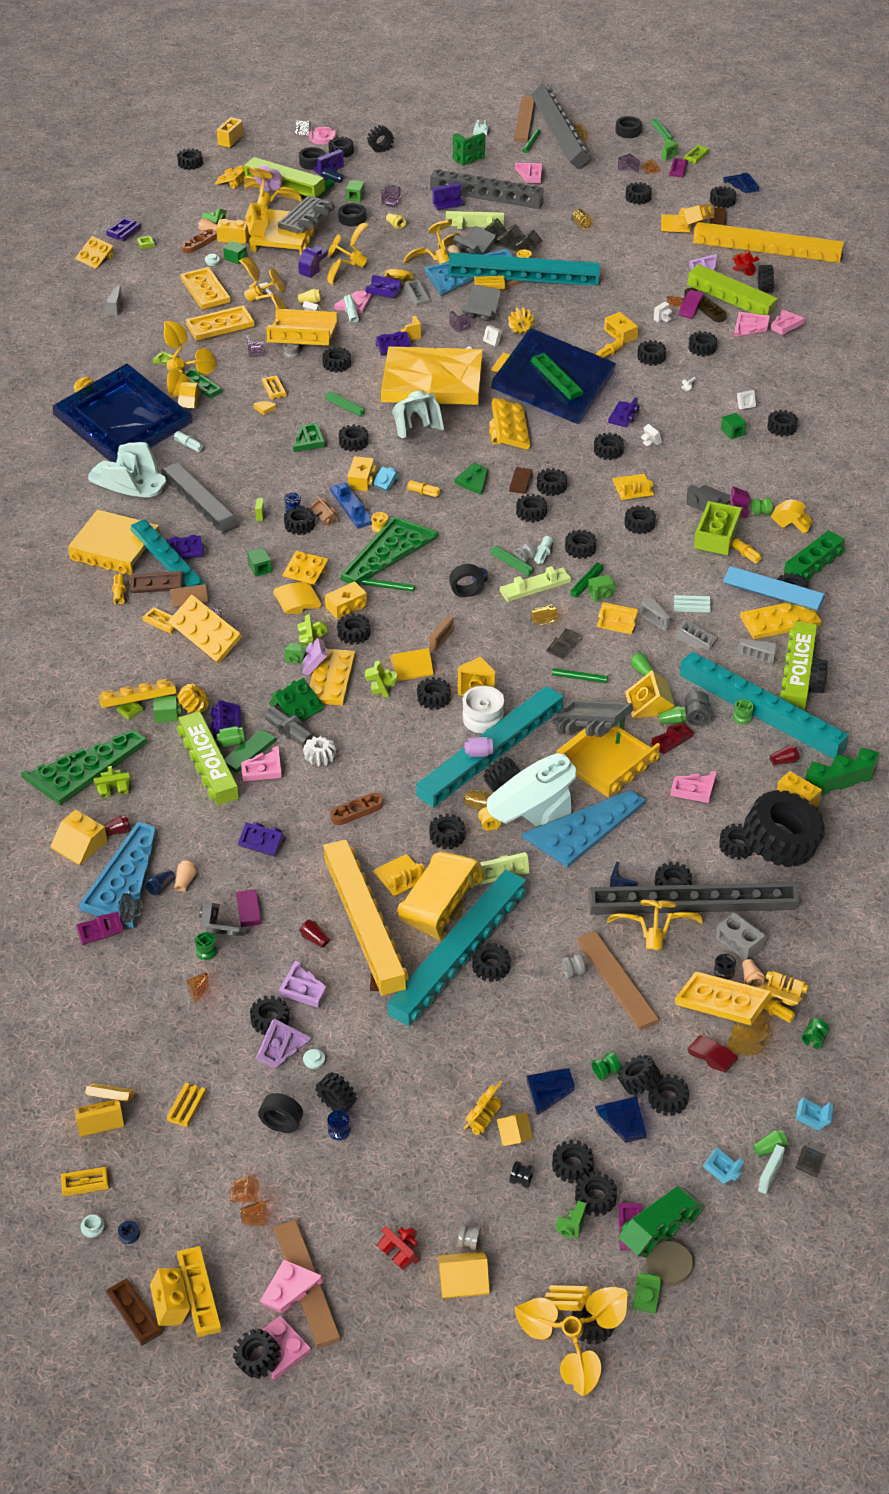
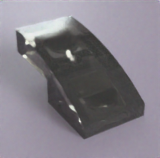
(564, 644)

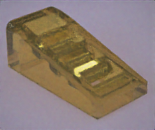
(581, 130)

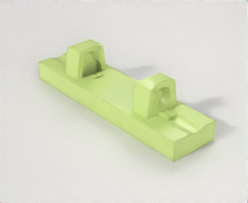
(473, 219)
(535, 584)
(494, 868)

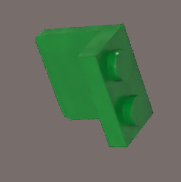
(468, 149)
(297, 700)

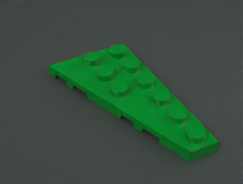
(391, 544)
(78, 769)

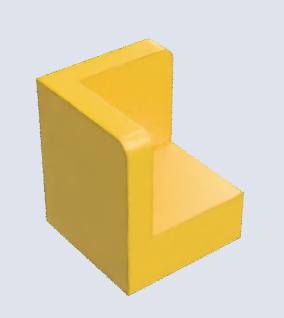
(413, 330)
(514, 1128)

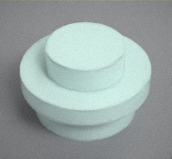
(212, 259)
(314, 1059)
(92, 1226)

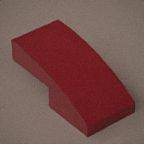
(674, 736)
(715, 1054)

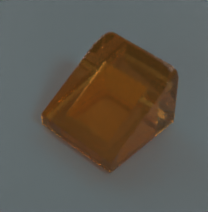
(650, 167)
(675, 300)
(197, 986)
(244, 1190)
(254, 1214)

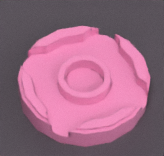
(322, 135)

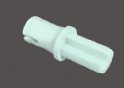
(351, 309)
(188, 441)
(543, 550)

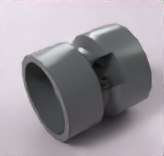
(697, 708)

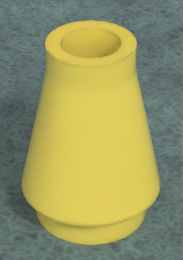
(396, 221)
(311, 296)

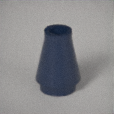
(329, 173)
(157, 883)

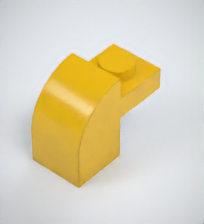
(189, 395)
(793, 512)

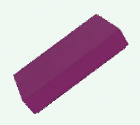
(678, 167)
(248, 908)

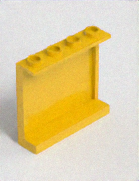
(279, 237)
(302, 327)
(108, 542)
(608, 764)

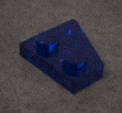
(549, 1088)
(624, 1118)

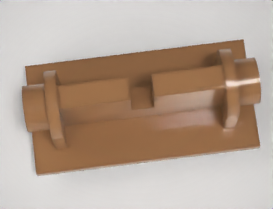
(321, 508)

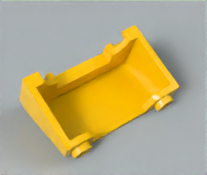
(439, 892)

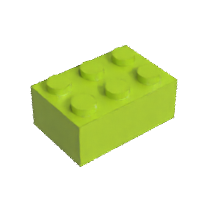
(717, 528)

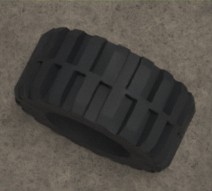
(776, 843)

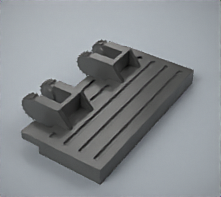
(306, 215)
(594, 715)

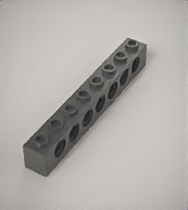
(493, 190)

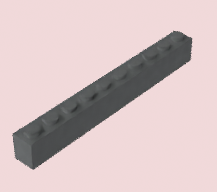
(561, 126)
(695, 898)

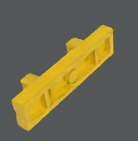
(198, 1292)

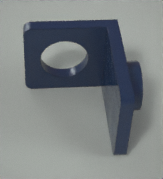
(616, 881)

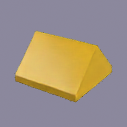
(412, 664)
(475, 674)
(99, 1117)
(463, 1274)

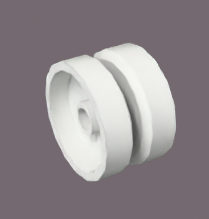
(482, 708)

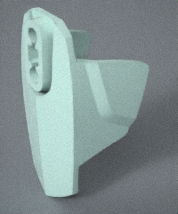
(422, 404)
(132, 474)
(536, 793)

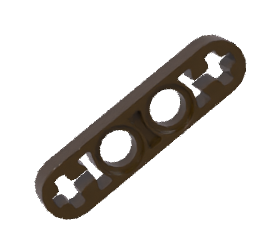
(715, 313)

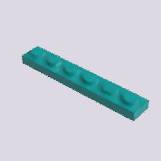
(164, 552)

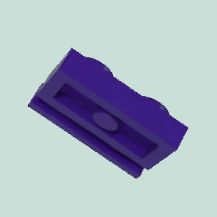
(123, 229)

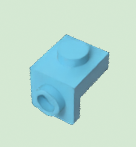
(386, 478)
(813, 1114)
(722, 1166)

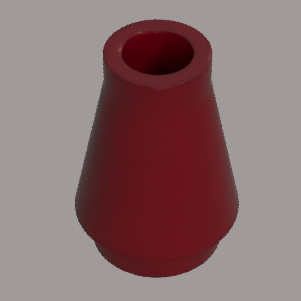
(785, 755)
(117, 825)
(311, 931)

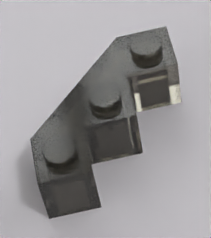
(513, 237)

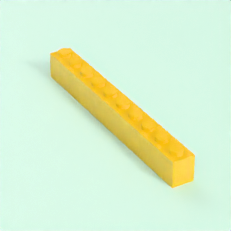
(768, 242)
(364, 917)

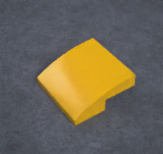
(296, 597)

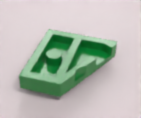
(308, 438)
(473, 478)

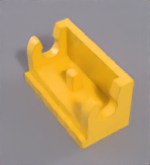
(617, 618)

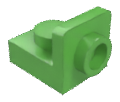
(669, 150)
(215, 217)
(295, 653)
(572, 1226)
(646, 1292)

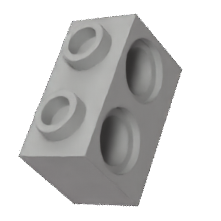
(740, 936)

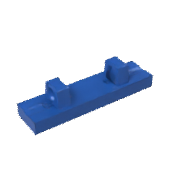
(351, 505)

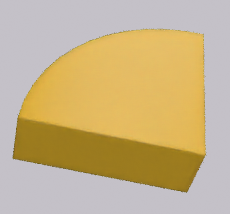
(264, 407)

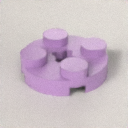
(273, 183)

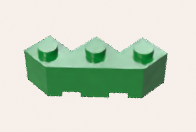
(843, 771)
(660, 1221)

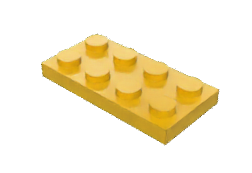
(205, 288)
(219, 323)
(510, 423)
(777, 619)
(205, 629)
(332, 676)
(144, 691)
(723, 998)

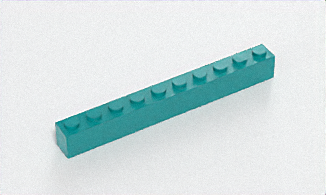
(524, 269)
(766, 706)
(504, 735)
(457, 948)

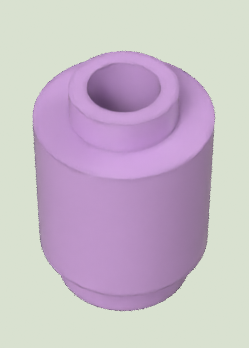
(478, 747)

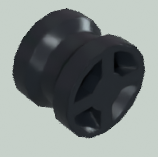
(729, 964)
(521, 1174)

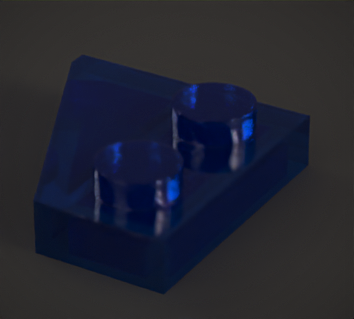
(743, 182)

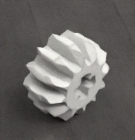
(319, 750)

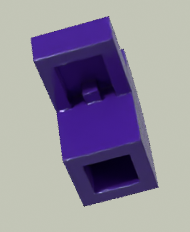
(310, 259)

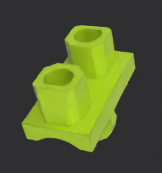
(310, 631)
(384, 679)
(112, 780)

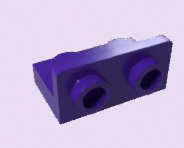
(332, 160)
(447, 196)
(384, 286)
(398, 339)
(624, 413)
(187, 547)
(224, 716)
(261, 839)

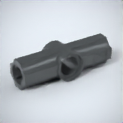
(288, 725)

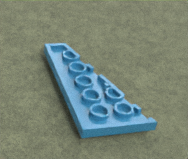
(443, 283)
(580, 831)
(123, 874)

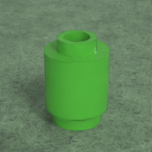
(231, 736)

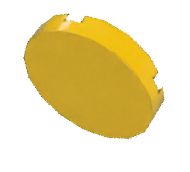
(402, 275)

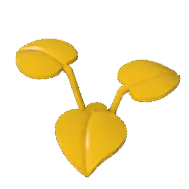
(264, 197)
(441, 254)
(356, 257)
(256, 291)
(205, 361)
(655, 937)
(584, 1368)

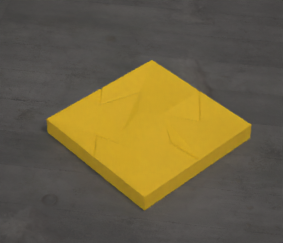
(446, 372)

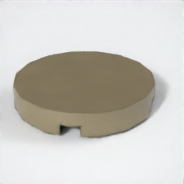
(670, 1262)

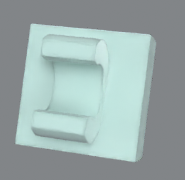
(481, 128)

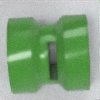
(761, 506)
(743, 711)

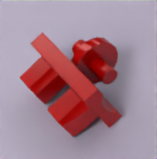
(745, 263)
(390, 1241)

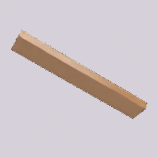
(524, 119)
(617, 981)
(314, 1303)

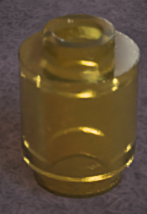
(581, 218)
(544, 614)
(476, 799)

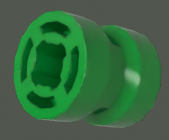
(205, 946)
(815, 1032)
(604, 1067)

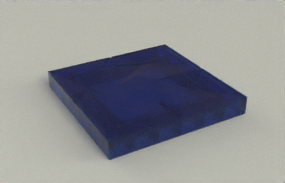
(527, 383)
(121, 411)

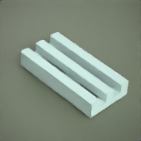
(691, 603)
(771, 1169)

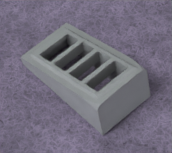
(413, 285)
(114, 301)
(654, 613)
(686, 631)
(762, 650)

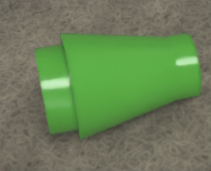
(641, 664)
(673, 715)
(769, 1142)

